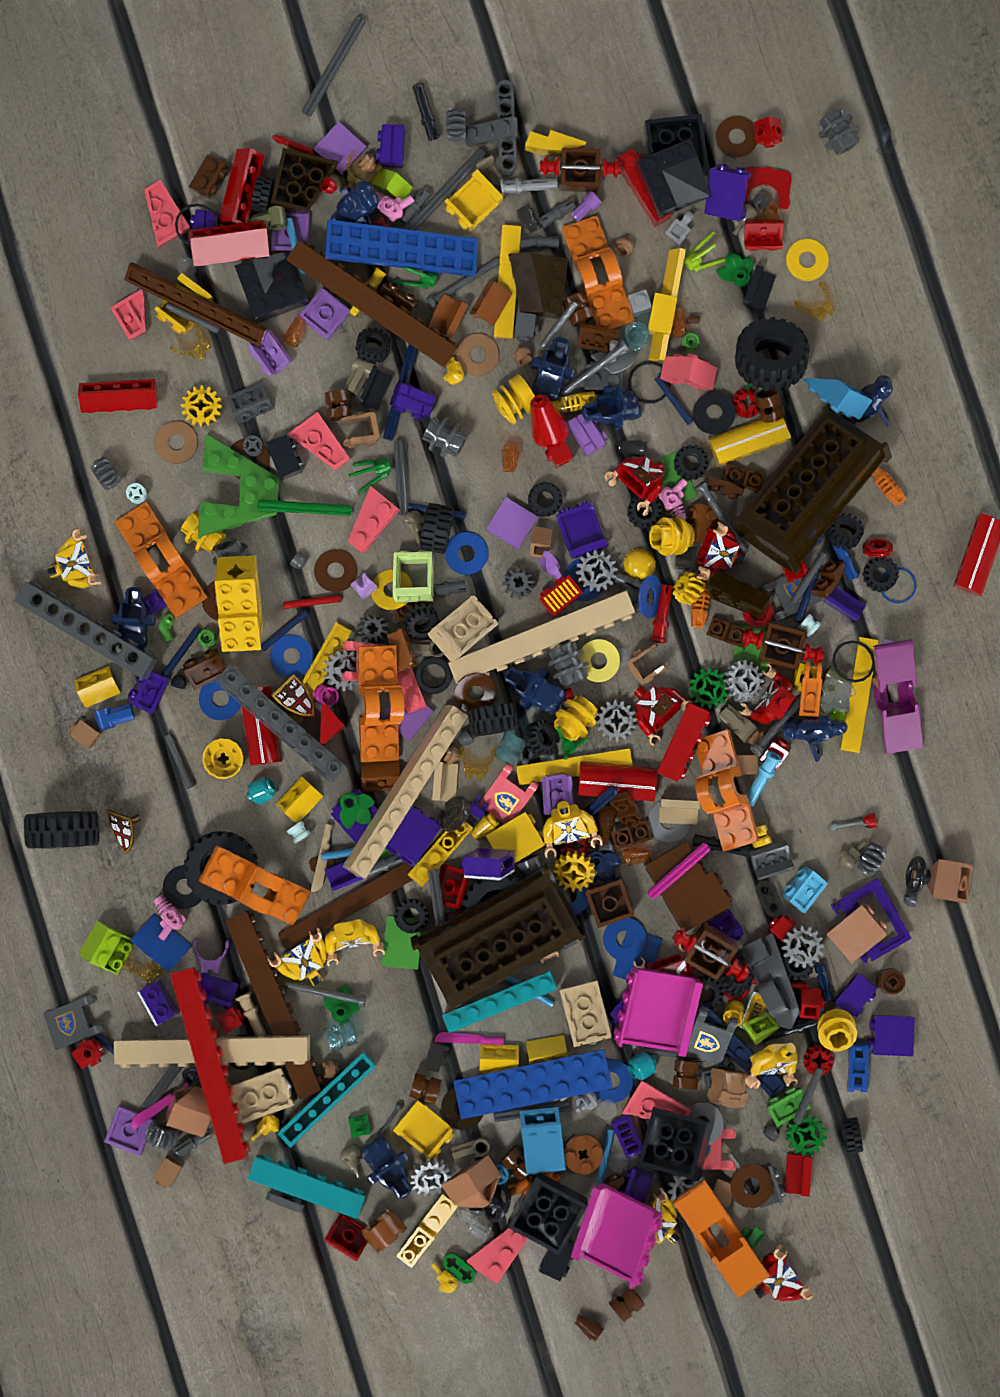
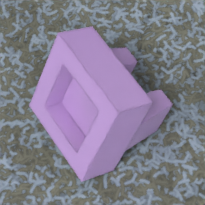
(364, 586)

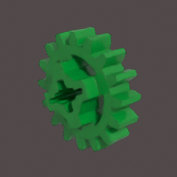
(705, 679)
(801, 1141)

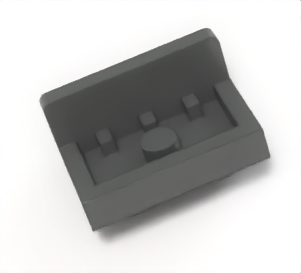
(771, 860)

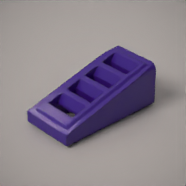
(621, 1120)

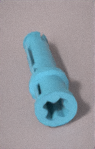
(766, 771)

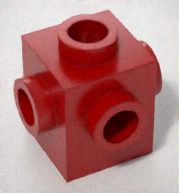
(768, 132)
(81, 1054)

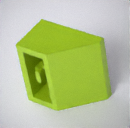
(106, 948)

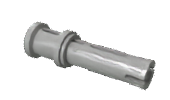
(518, 186)

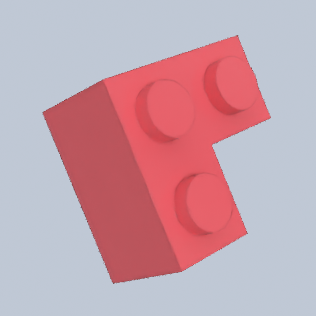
(689, 371)

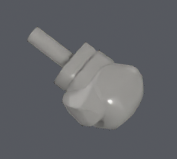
(586, 1101)

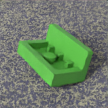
(785, 1107)

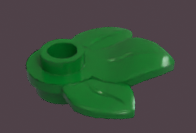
(734, 267)
(356, 812)
(335, 1005)

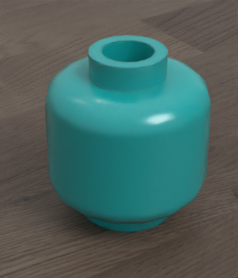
(261, 790)
(642, 1065)

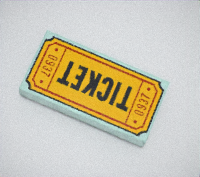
(754, 1008)

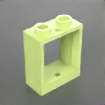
(414, 594)

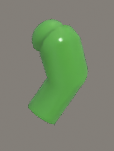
(165, 626)

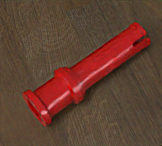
(661, 624)

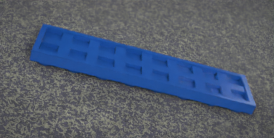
(401, 248)
(533, 1084)

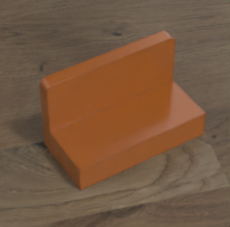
(490, 302)
(447, 316)
(405, 654)
(379, 775)

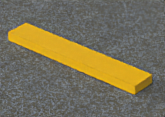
(509, 245)
(670, 287)
(338, 635)
(856, 716)
(535, 771)

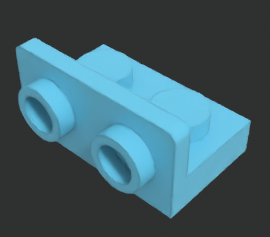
(804, 889)

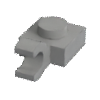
(678, 229)

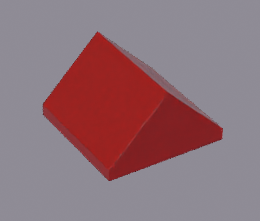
(330, 725)
(452, 885)
(347, 1236)

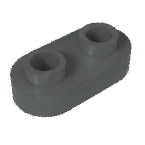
(293, 1203)

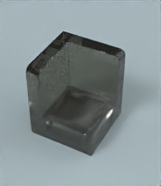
(687, 560)

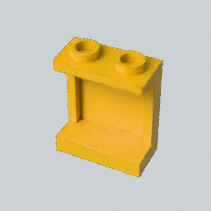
(473, 201)
(179, 323)
(518, 836)
(424, 1129)

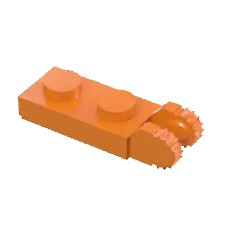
(810, 692)

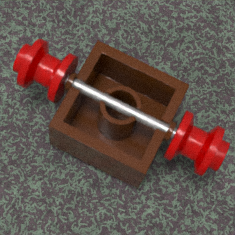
(580, 169)
(782, 646)
(711, 952)

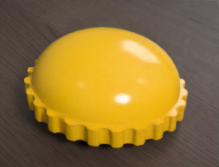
(639, 564)

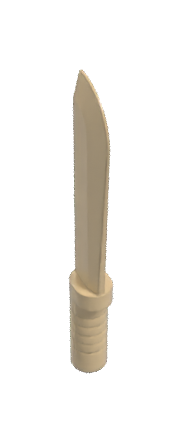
(319, 874)

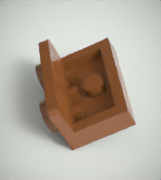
(701, 518)

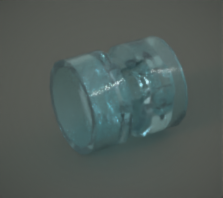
(636, 335)
(510, 748)
(341, 1035)

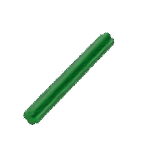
(304, 507)

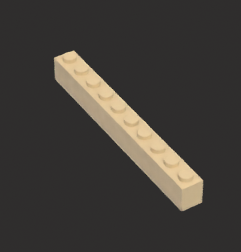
(544, 636)
(405, 791)
(235, 1049)

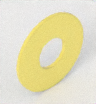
(611, 654)

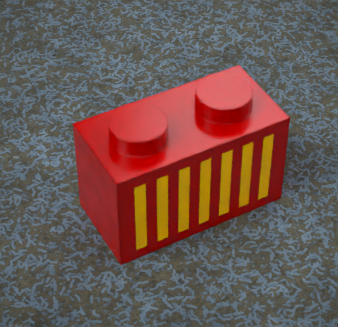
(560, 596)

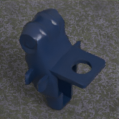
(357, 204)
(552, 369)
(878, 393)
(613, 407)
(133, 618)
(536, 689)
(814, 731)
(387, 1166)

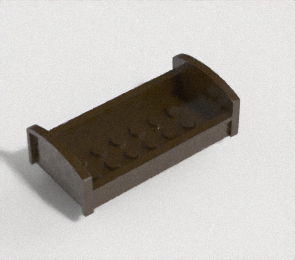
(810, 489)
(499, 937)

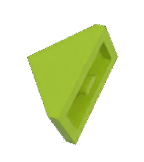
(392, 184)
(761, 1027)

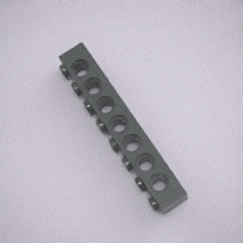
(28, 597)
(280, 723)

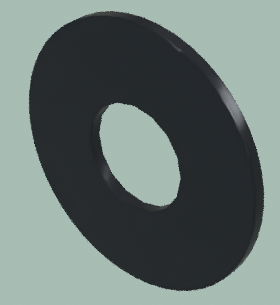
(706, 401)
(171, 893)

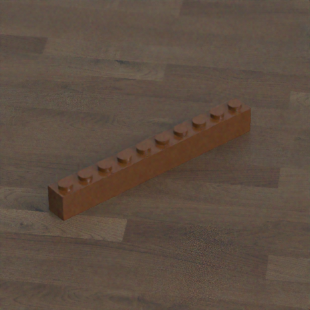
(372, 304)
(271, 996)

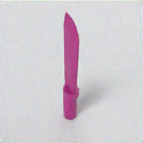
(446, 1037)
(149, 1112)

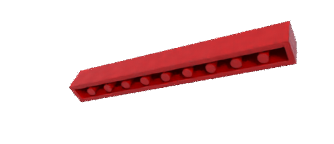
(210, 1065)

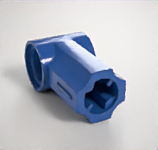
(109, 717)

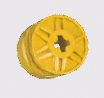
(514, 399)
(215, 767)

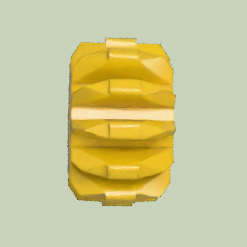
(688, 588)

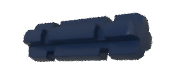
(823, 982)

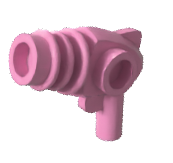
(391, 207)
(672, 499)
(170, 916)

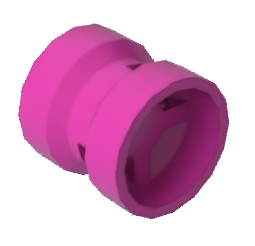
(330, 696)

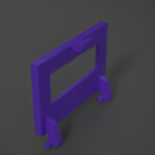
(849, 904)

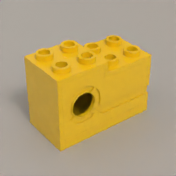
(239, 603)

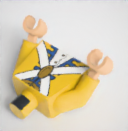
(74, 563)
(568, 825)
(350, 935)
(303, 960)
(774, 1060)
(664, 1205)

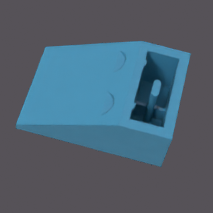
(840, 396)
(542, 1140)

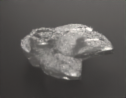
(838, 698)

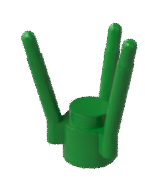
(428, 279)
(380, 466)
(569, 747)

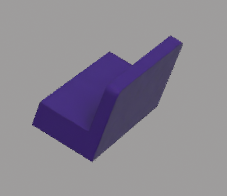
(845, 604)
(340, 876)

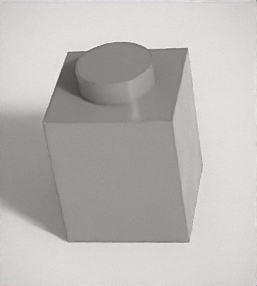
(639, 303)

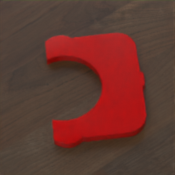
(777, 179)

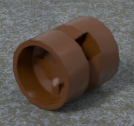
(582, 313)
(337, 398)
(770, 406)
(890, 981)
(686, 1074)
(425, 1088)
(519, 1170)
(626, 1304)

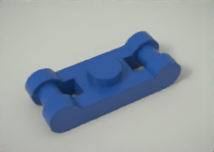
(858, 1067)

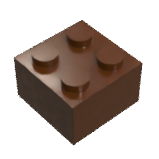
(609, 901)

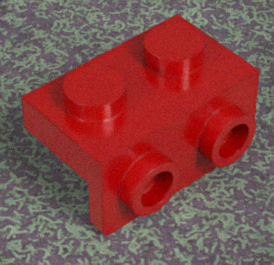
(763, 235)

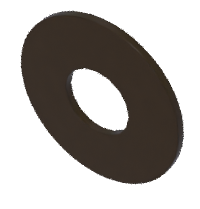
(452, 1117)

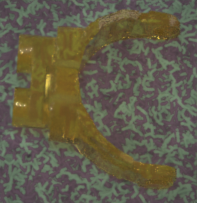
(352, 181)
(821, 311)
(200, 347)
(475, 771)
(148, 974)

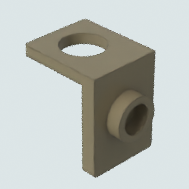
(487, 165)

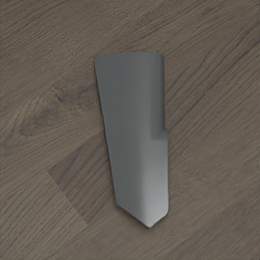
(772, 980)

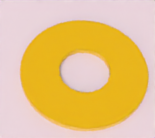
(797, 269)
(378, 595)

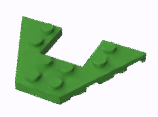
(254, 485)

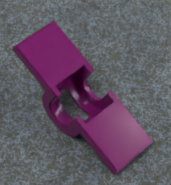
(902, 720)

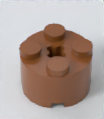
(582, 1164)
(384, 1230)

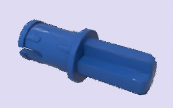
(849, 568)

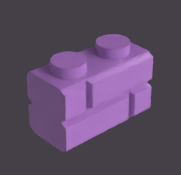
(587, 435)

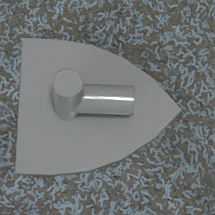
(621, 362)

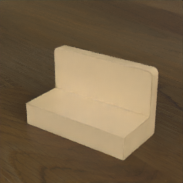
(445, 781)
(678, 811)

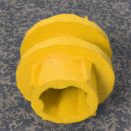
(671, 536)
(207, 542)
(578, 714)
(837, 1030)

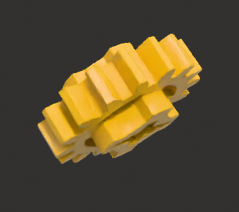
(201, 414)
(571, 879)

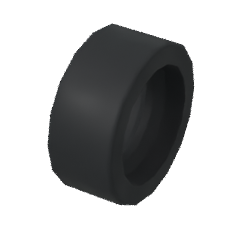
(419, 673)

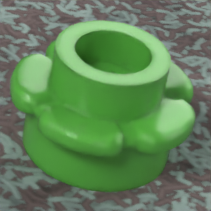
(691, 346)
(204, 633)

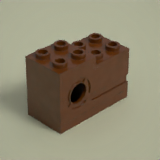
(695, 894)

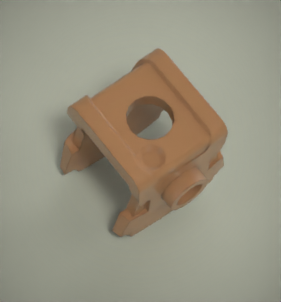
(357, 418)
(636, 656)
(728, 1088)

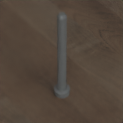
(432, 301)
(596, 367)
(702, 487)
(757, 748)
(360, 1000)
(667, 1053)

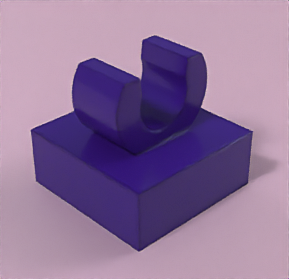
(154, 602)
(476, 810)

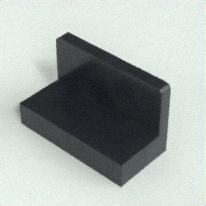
(759, 289)
(375, 389)

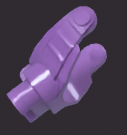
(550, 564)
(206, 964)

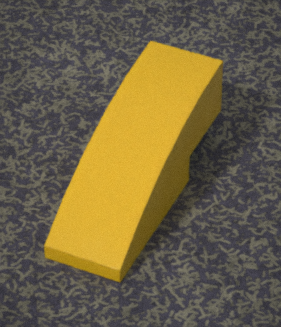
(552, 144)

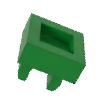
(359, 1125)
(753, 1236)

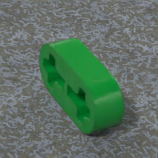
(456, 1271)

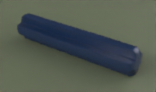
(601, 800)

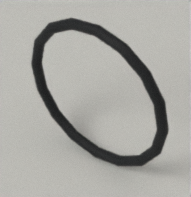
(182, 210)
(630, 377)
(842, 676)

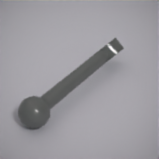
(731, 1067)
(398, 1106)

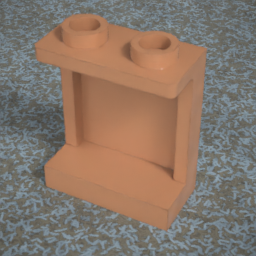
(858, 932)

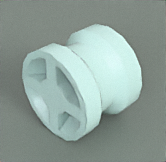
(133, 491)
(809, 625)
(298, 832)

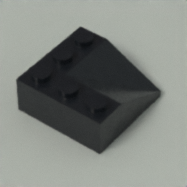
(673, 130)
(673, 178)
(271, 286)
(675, 1144)
(547, 1212)

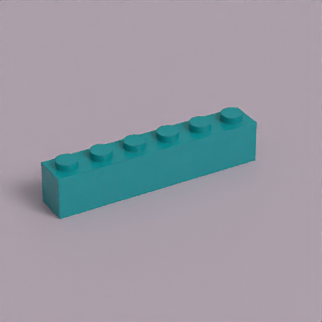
(499, 1001)
(327, 1099)
(307, 1186)

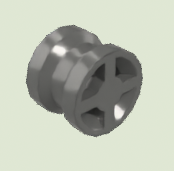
(251, 443)

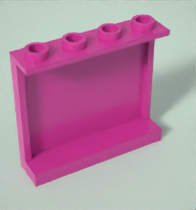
(658, 1010)
(617, 1234)

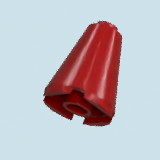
(547, 422)

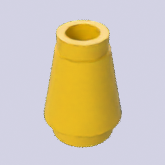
(484, 826)

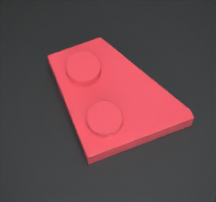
(131, 315)

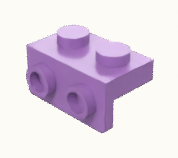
(270, 354)
(556, 789)

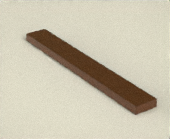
(195, 304)
(346, 906)

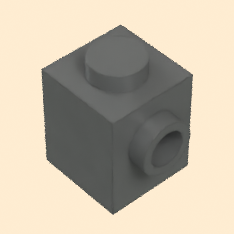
(525, 327)

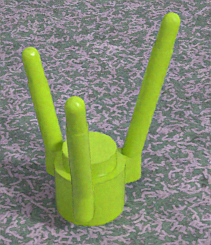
(693, 260)

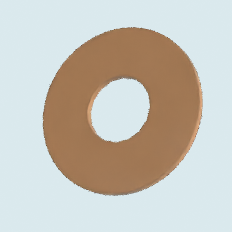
(467, 364)
(166, 432)

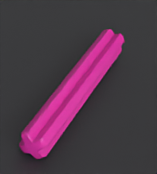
(678, 871)

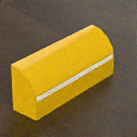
(748, 440)

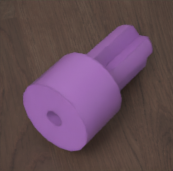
(591, 202)

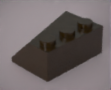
(300, 180)
(539, 283)
(739, 595)

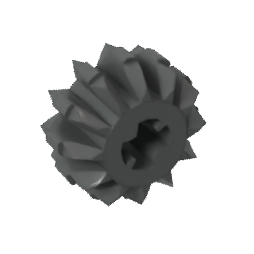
(455, 125)
(105, 473)
(525, 582)
(378, 625)
(872, 859)
(161, 1135)

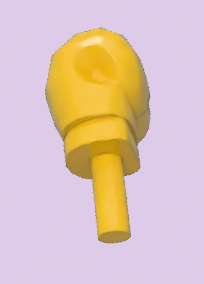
(454, 372)
(267, 1124)
(447, 1281)

